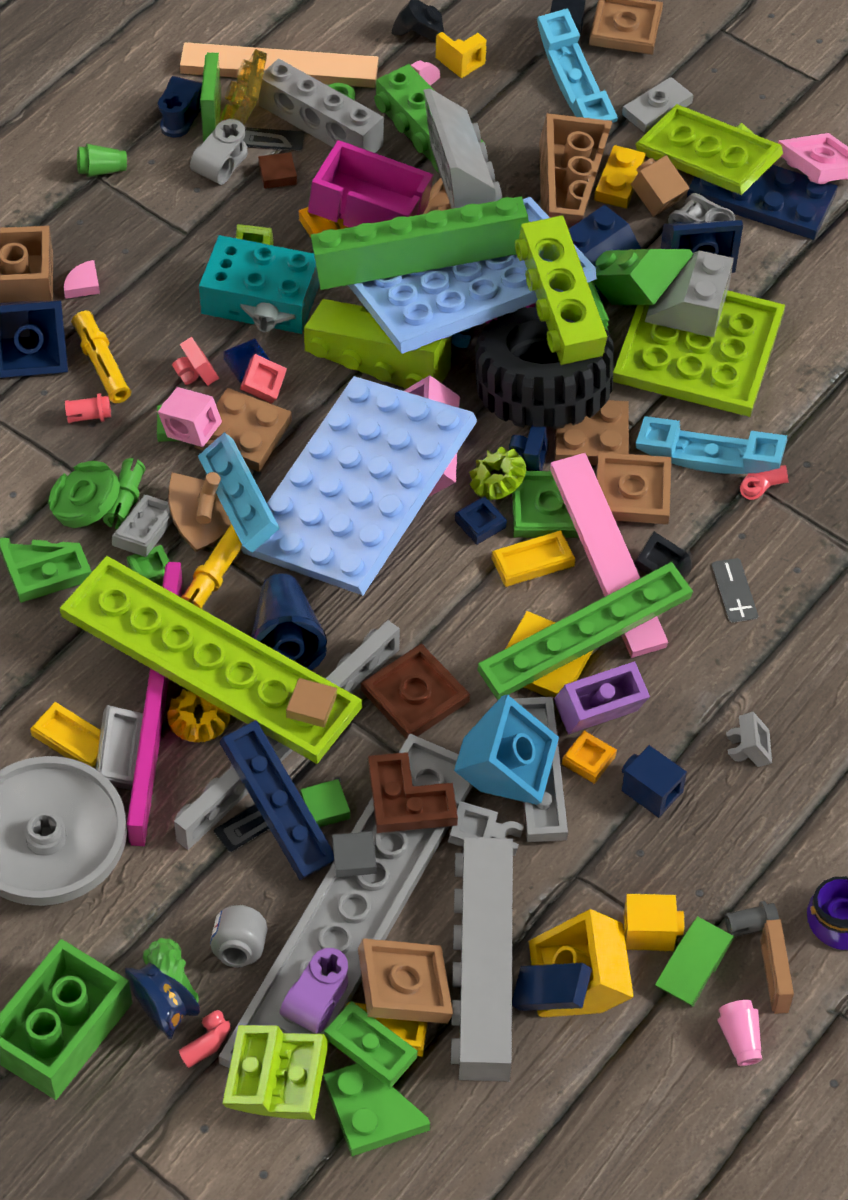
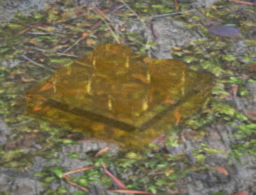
(245, 92)

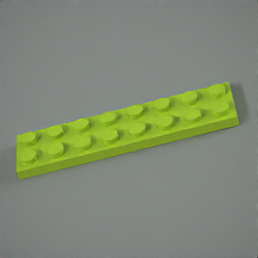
(203, 655)

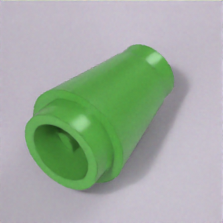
(100, 160)

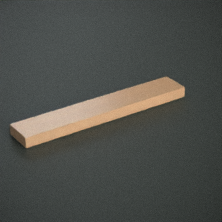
(325, 67)

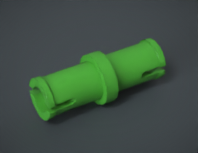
(128, 492)

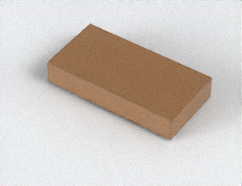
(776, 966)

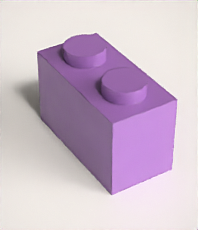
(601, 697)

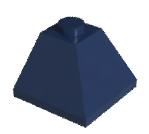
(707, 236)
(32, 338)

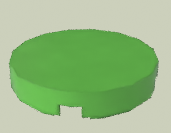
(84, 494)

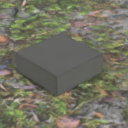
(354, 854)

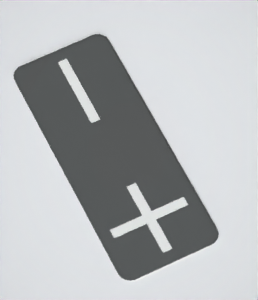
(734, 590)

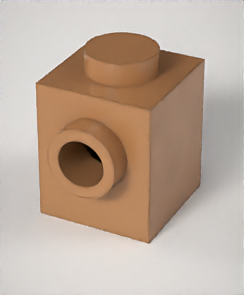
(659, 185)

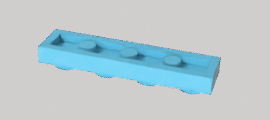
(239, 493)

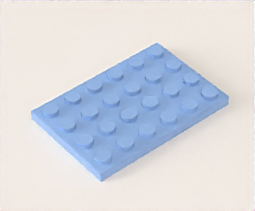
(450, 299)
(361, 483)

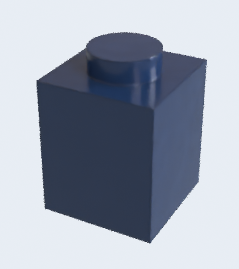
(653, 780)

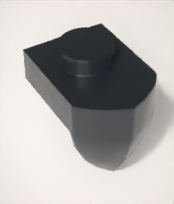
(419, 18)
(660, 552)

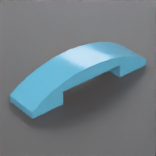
(571, 68)
(711, 452)

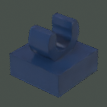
(531, 449)

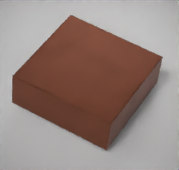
(277, 170)

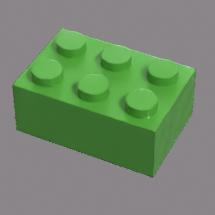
(60, 1018)

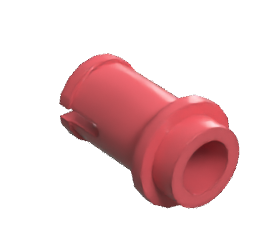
(88, 409)

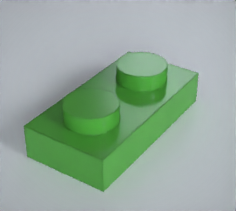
(370, 1044)

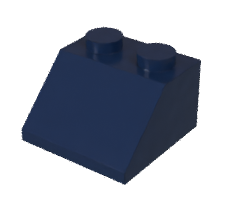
(602, 232)

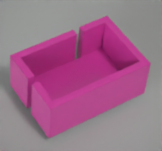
(367, 187)

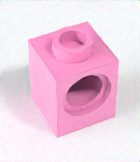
(189, 416)

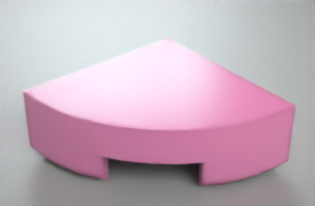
(427, 71)
(82, 281)

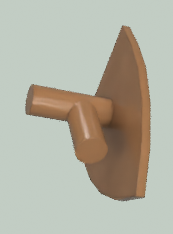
(197, 509)

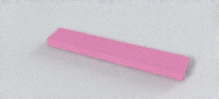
(603, 543)

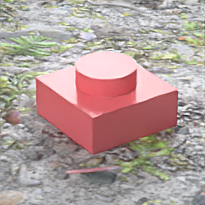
(263, 378)

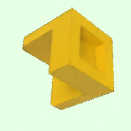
(460, 55)

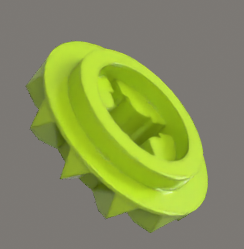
(496, 485)

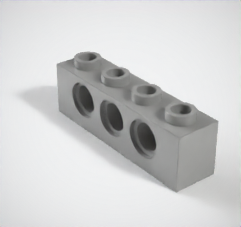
(319, 108)

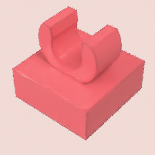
(194, 364)

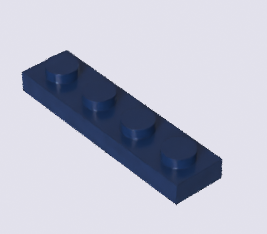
(277, 800)

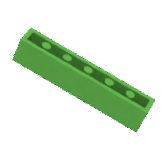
(418, 242)

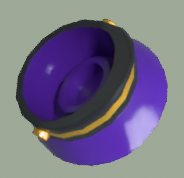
(829, 912)

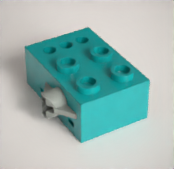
(259, 284)

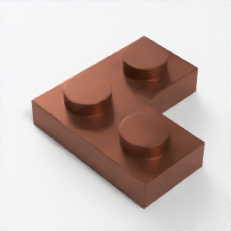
(405, 806)

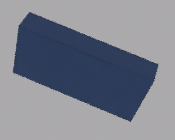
(551, 986)

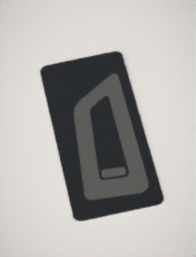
(274, 138)
(241, 828)

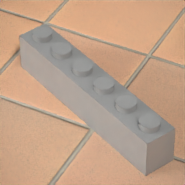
(486, 960)

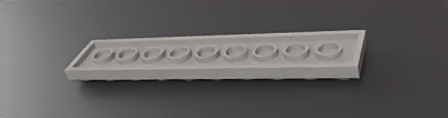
(358, 905)

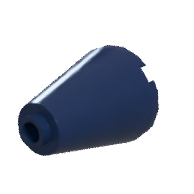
(288, 622)

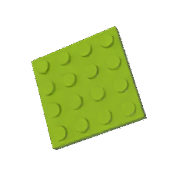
(701, 368)

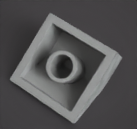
(695, 295)

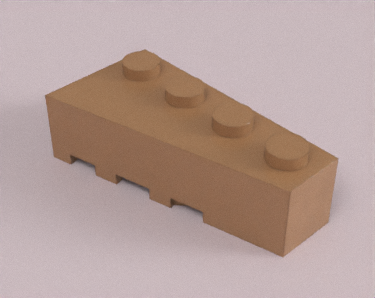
(569, 163)

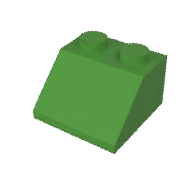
(638, 274)

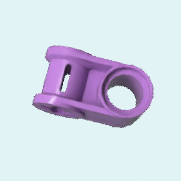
(314, 995)

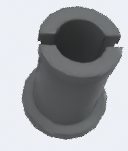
(750, 919)

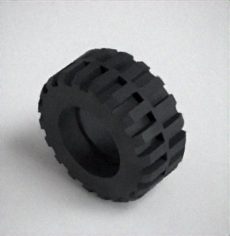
(526, 381)

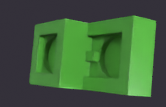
(694, 961)

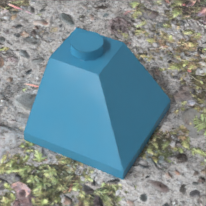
(508, 753)

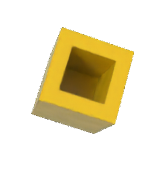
(652, 922)

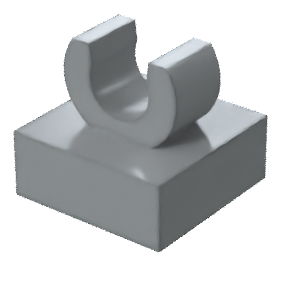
(753, 738)

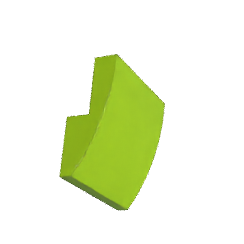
(275, 1072)

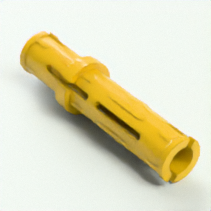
(95, 346)
(209, 576)

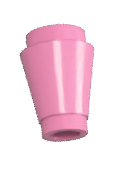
(742, 1031)

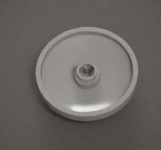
(57, 830)

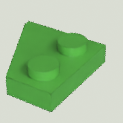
(44, 567)
(370, 1110)

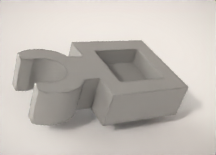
(481, 823)

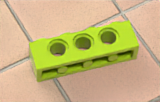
(552, 241)

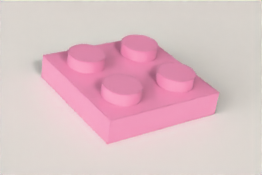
(817, 156)

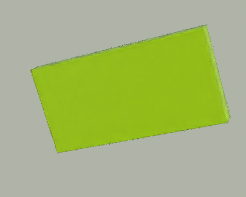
(710, 149)

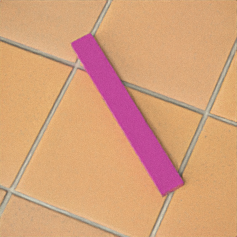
(150, 734)

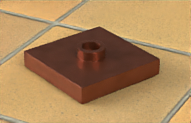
(415, 692)

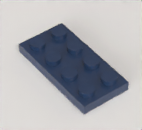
(776, 199)

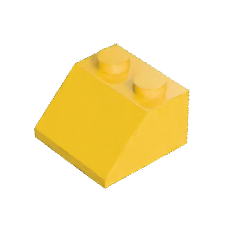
(598, 944)

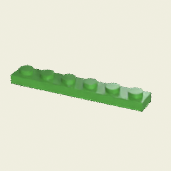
(584, 631)

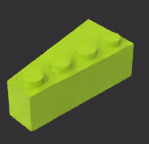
(355, 340)

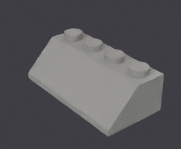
(459, 153)

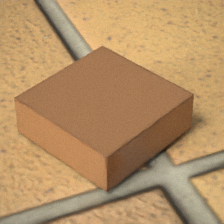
(311, 702)

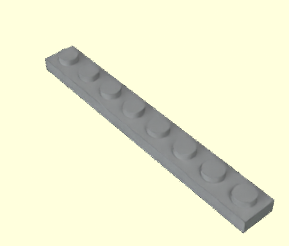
(227, 791)

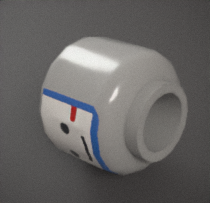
(238, 935)

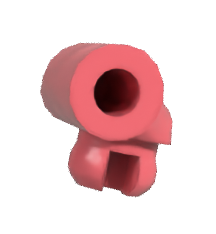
(757, 483)
(208, 1043)

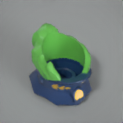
(163, 986)

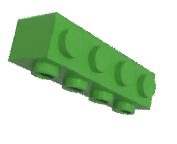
(402, 99)

